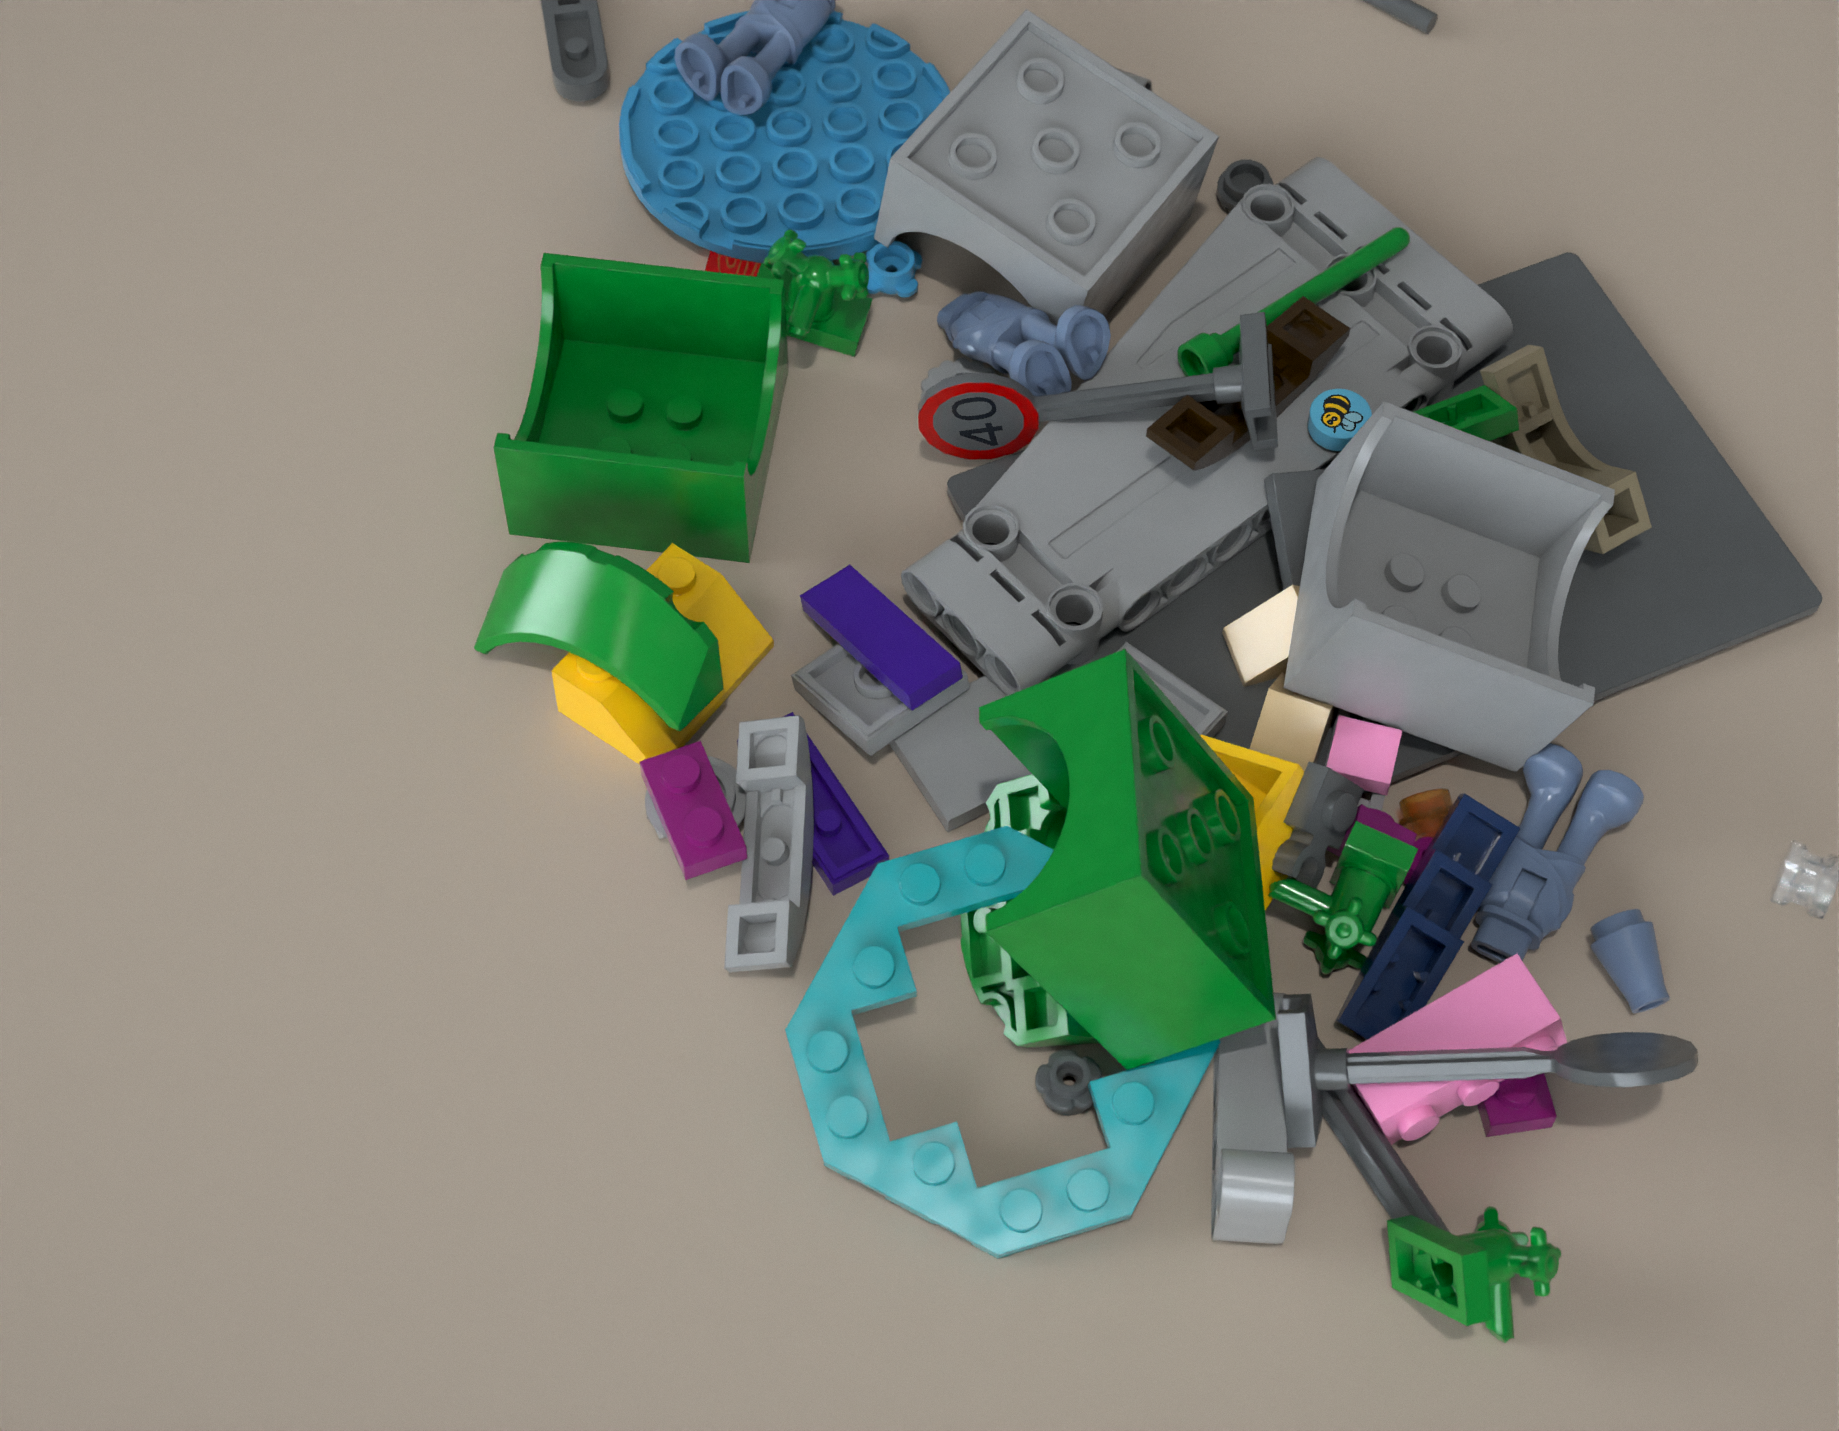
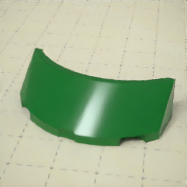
(612, 617)
(1024, 1007)

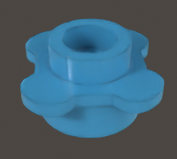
(893, 269)

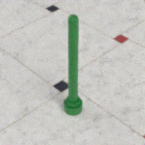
(1215, 350)

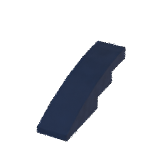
(1429, 918)

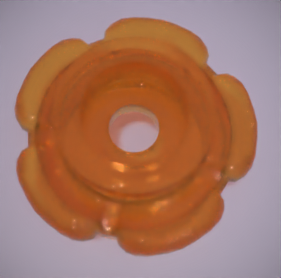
(1425, 811)

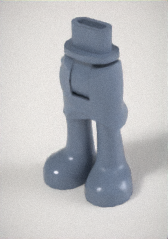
(772, 30)
(1025, 343)
(1536, 885)

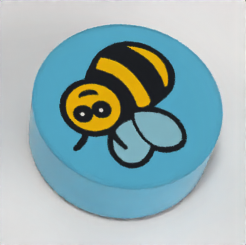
(1337, 417)

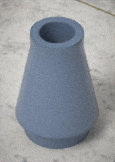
(1631, 958)

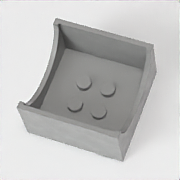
(1050, 171)
(1443, 587)

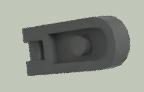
(576, 48)

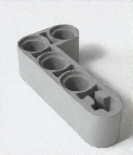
(1249, 1138)

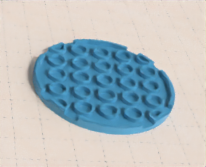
(798, 163)

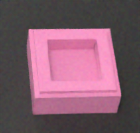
(1364, 753)

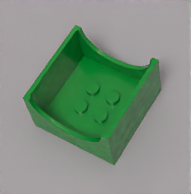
(648, 408)
(1155, 887)

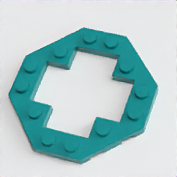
(931, 1168)

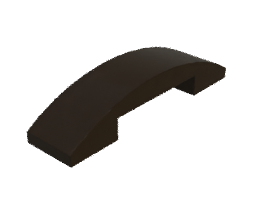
(1206, 432)

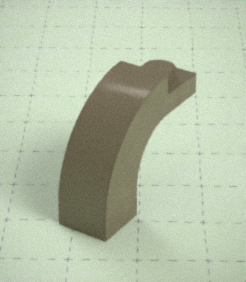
(1547, 437)

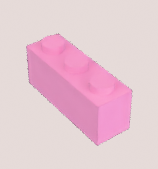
(1489, 1011)

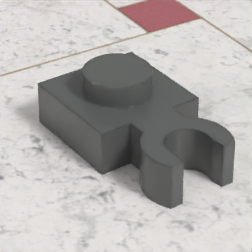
(1320, 818)

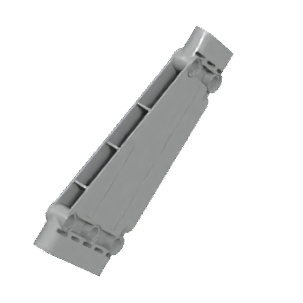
(1117, 528)

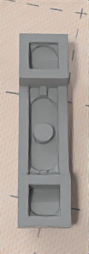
(779, 845)

